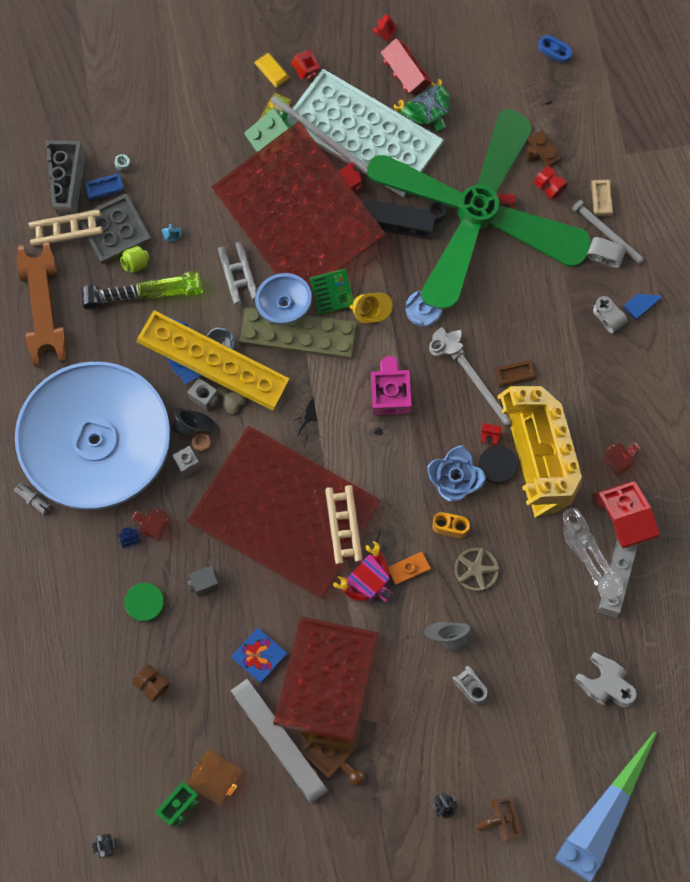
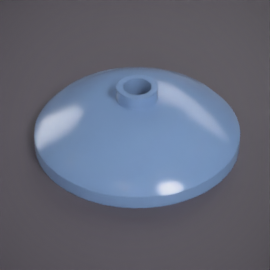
(281, 290)

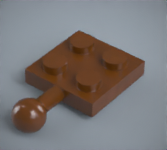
(328, 761)

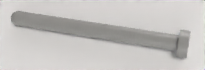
(607, 231)
(481, 386)

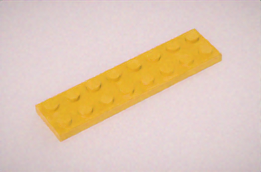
(212, 360)

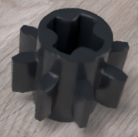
(444, 805)
(104, 846)

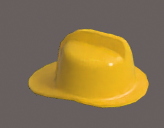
(372, 307)

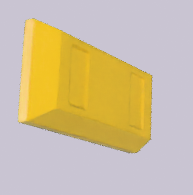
(272, 70)

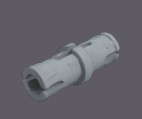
(32, 498)

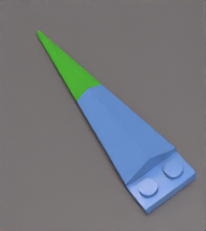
(590, 840)

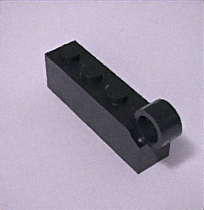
(405, 219)

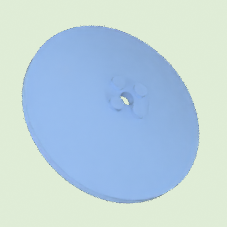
(85, 403)

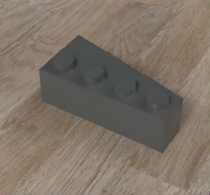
(65, 172)

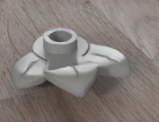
(445, 342)

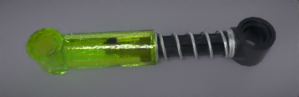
(189, 284)

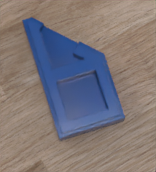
(640, 304)

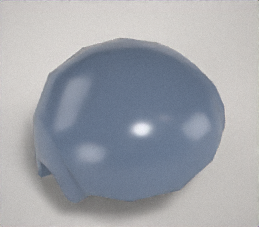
(223, 337)

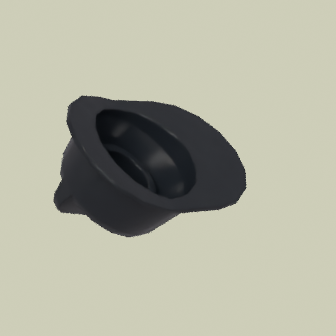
(191, 422)

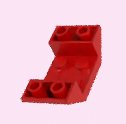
(629, 513)

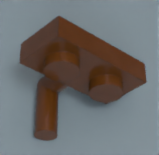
(541, 147)
(505, 818)

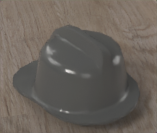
(450, 635)

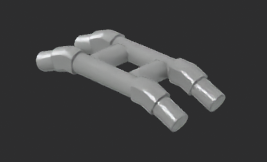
(228, 269)

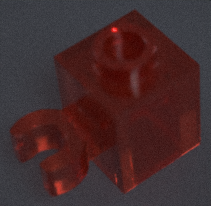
(620, 458)
(153, 523)

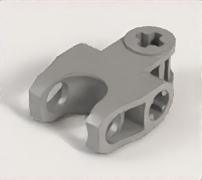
(609, 684)

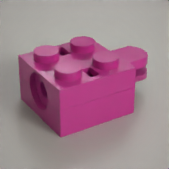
(390, 387)

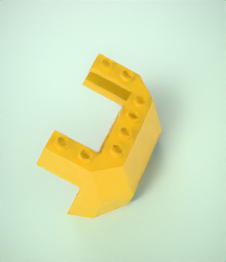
(542, 448)

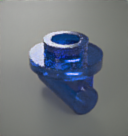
(128, 537)

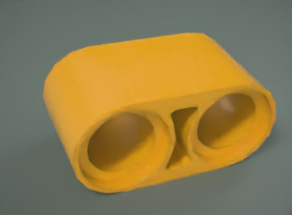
(451, 521)

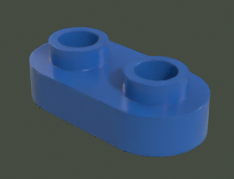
(556, 48)

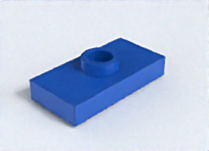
(104, 187)

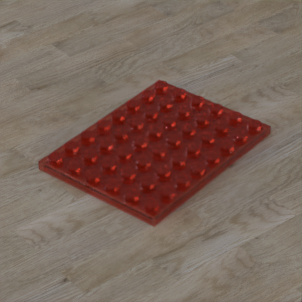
(298, 207)
(276, 511)

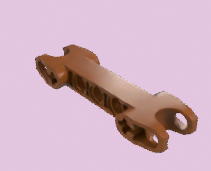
(45, 334)

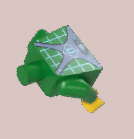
(427, 106)

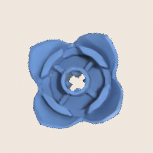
(458, 462)

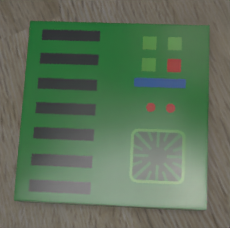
(331, 291)

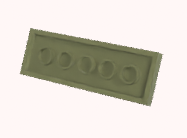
(305, 335)

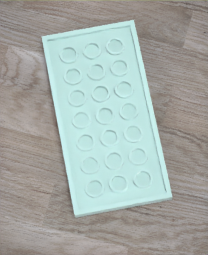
(363, 125)

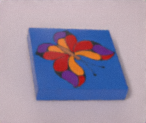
(259, 655)

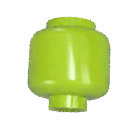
(134, 259)

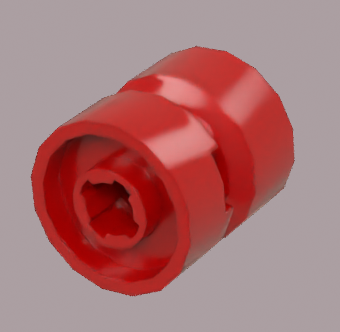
(548, 181)

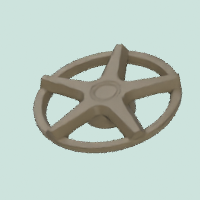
(476, 569)

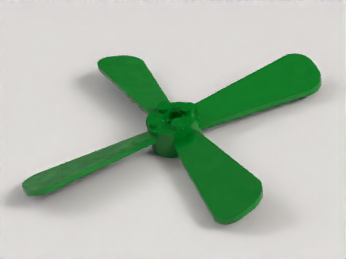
(554, 239)

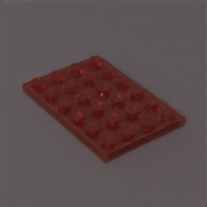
(326, 679)

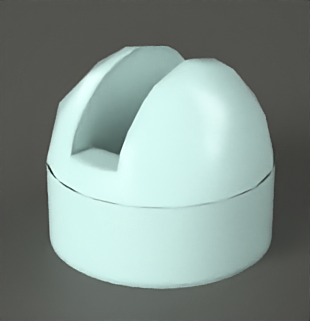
(124, 160)

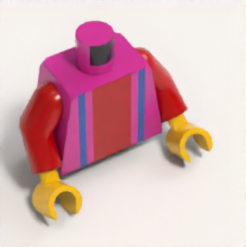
(368, 578)

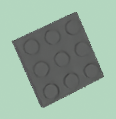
(120, 228)

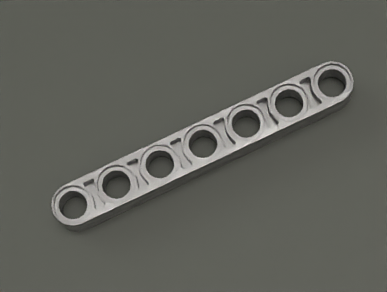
(279, 741)

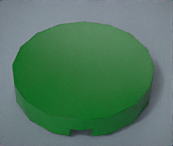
(144, 602)

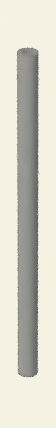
(321, 135)

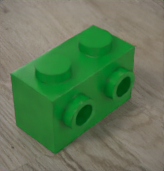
(177, 805)

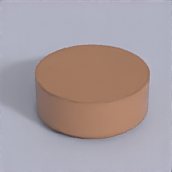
(201, 442)

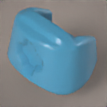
(171, 234)

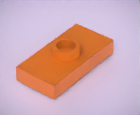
(409, 568)

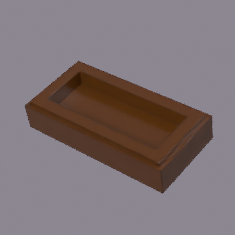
(515, 373)

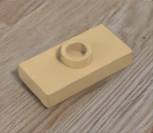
(601, 198)

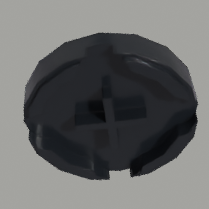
(498, 464)

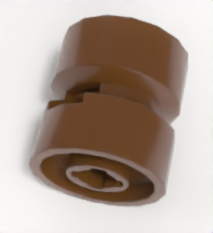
(151, 683)

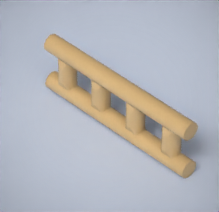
(75, 232)
(336, 534)

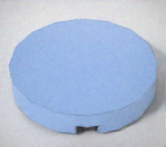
(420, 313)

